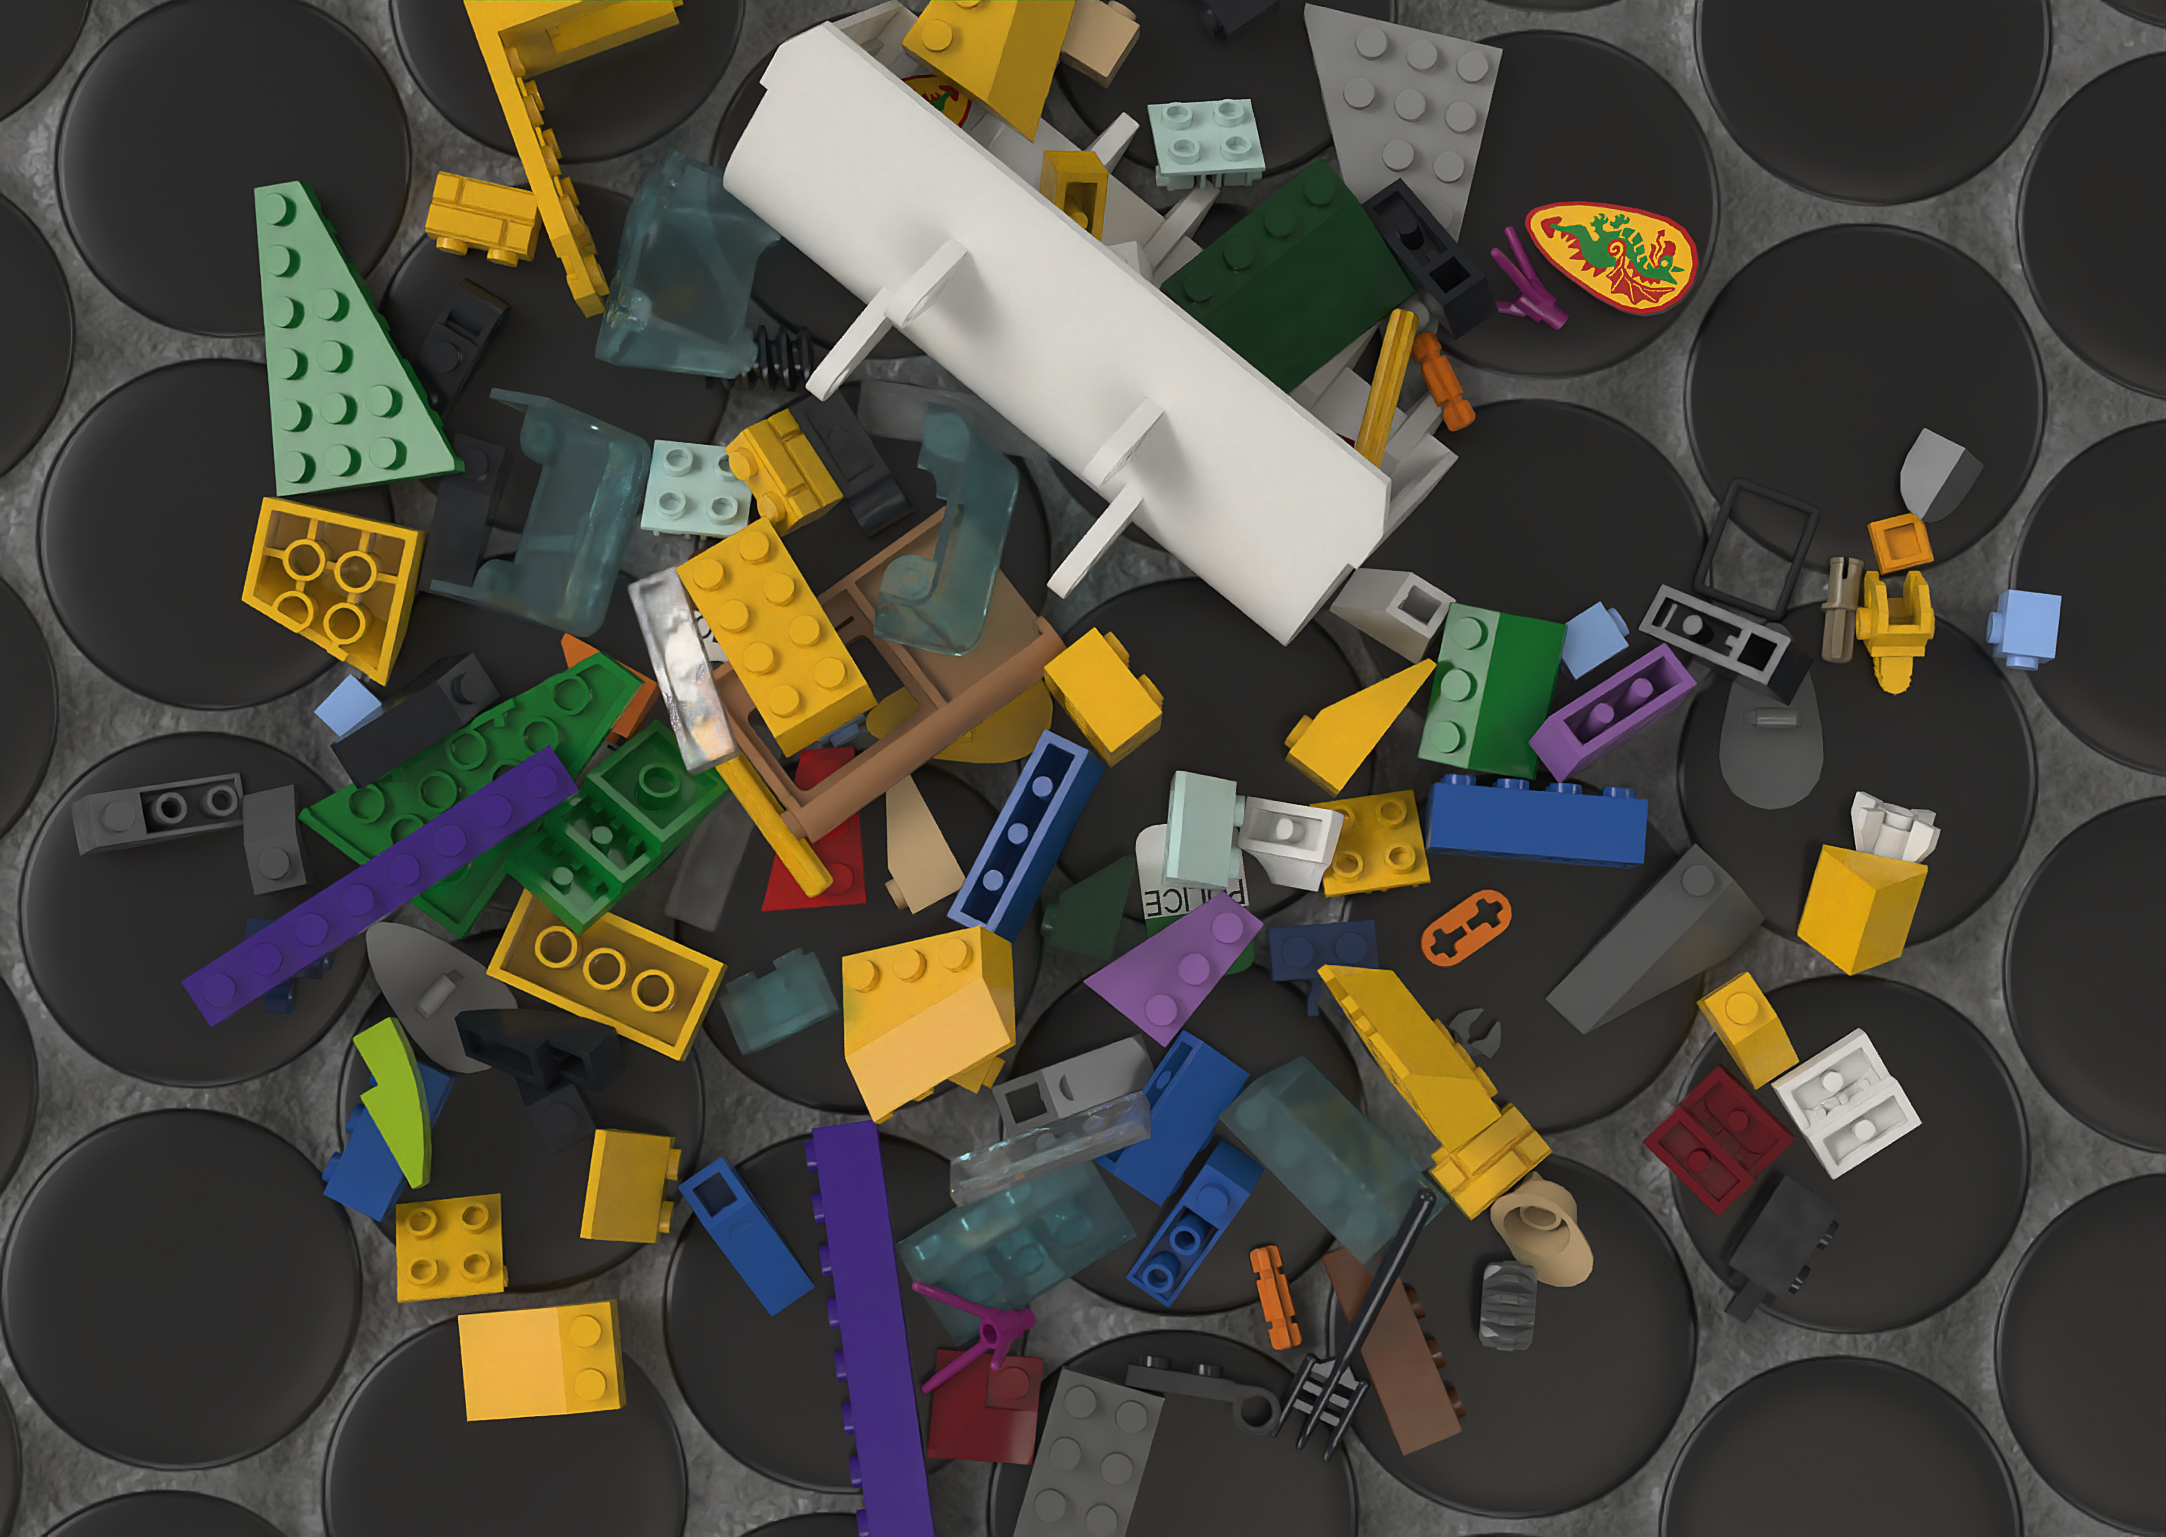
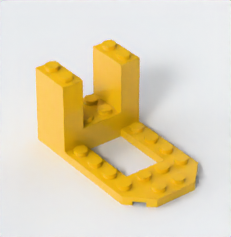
(536, 37)

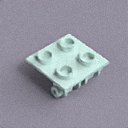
(1206, 141)
(694, 492)

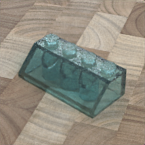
(1328, 1158)
(1016, 1244)

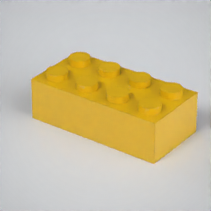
(776, 636)
(1104, 696)
(610, 975)

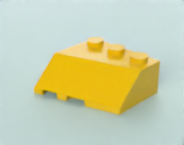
(994, 53)
(336, 580)
(925, 1014)
(1415, 1053)

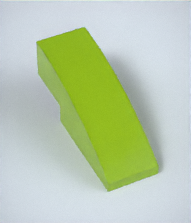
(399, 1098)

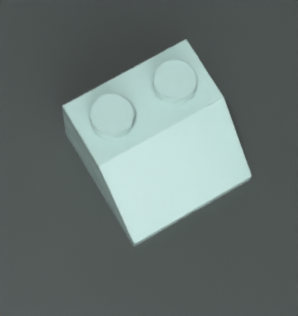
(1200, 832)

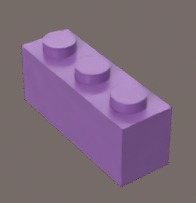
(1612, 713)

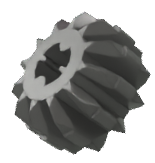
(1508, 1306)

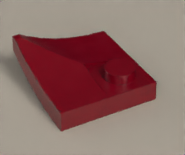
(986, 1411)

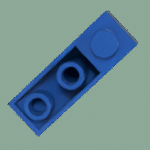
(1196, 1223)
(746, 1235)

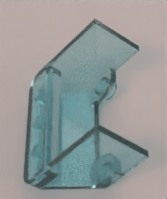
(574, 524)

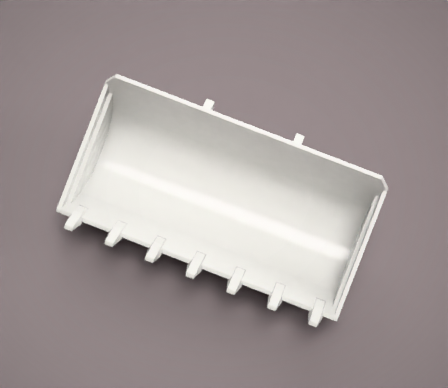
(1063, 334)

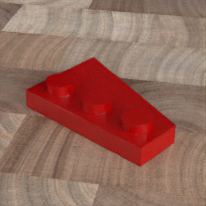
(838, 850)

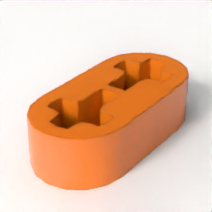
(1473, 938)

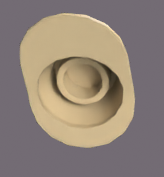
(1543, 1231)

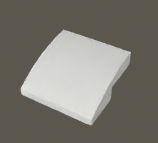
(1846, 1103)

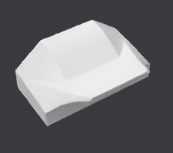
(1290, 840)

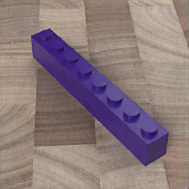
(380, 887)
(872, 1329)

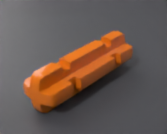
(1442, 381)
(1276, 1297)

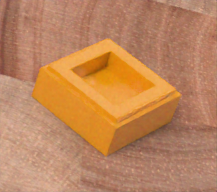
(1900, 543)

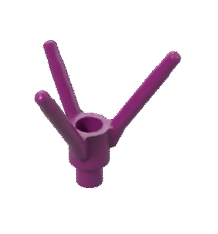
(1532, 297)
(996, 1331)

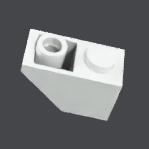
(1394, 609)

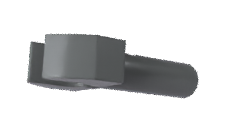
(1486, 1046)

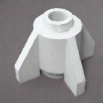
(1892, 829)

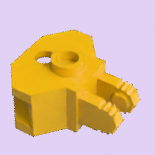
(1894, 627)

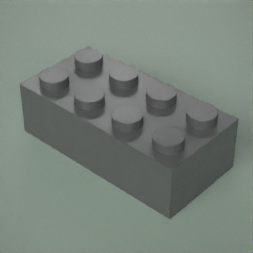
(1089, 1458)

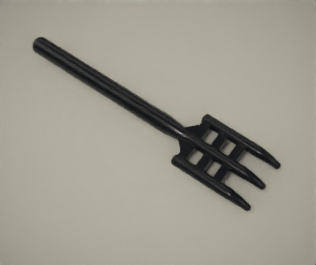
(1339, 1367)

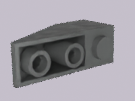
(157, 813)
(1073, 1085)

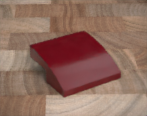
(1719, 1139)

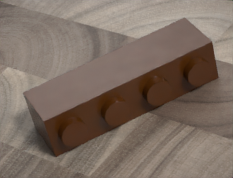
(1399, 1358)

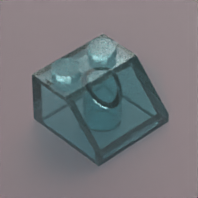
(779, 1002)

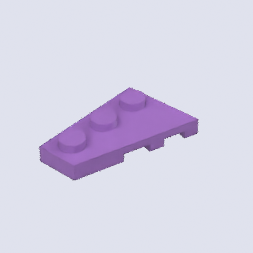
(1177, 968)

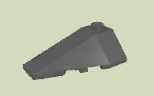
(1667, 936)

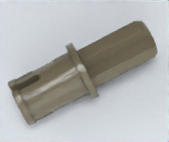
(1841, 610)

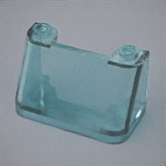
(684, 275)
(946, 599)

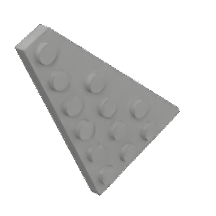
(1403, 110)

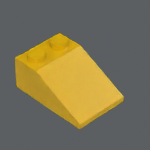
(1346, 732)
(630, 1186)
(542, 1361)

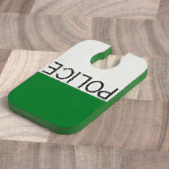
(1168, 904)

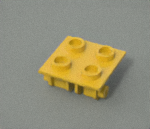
(1376, 845)
(449, 1248)

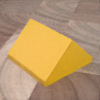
(1860, 907)

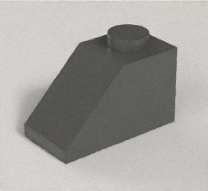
(276, 843)

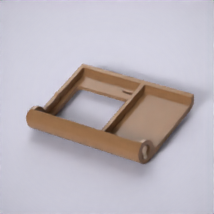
(950, 690)

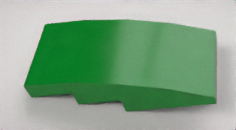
(615, 828)

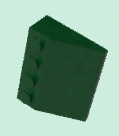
(1294, 279)

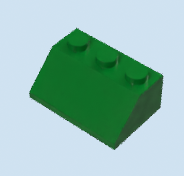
(1492, 690)

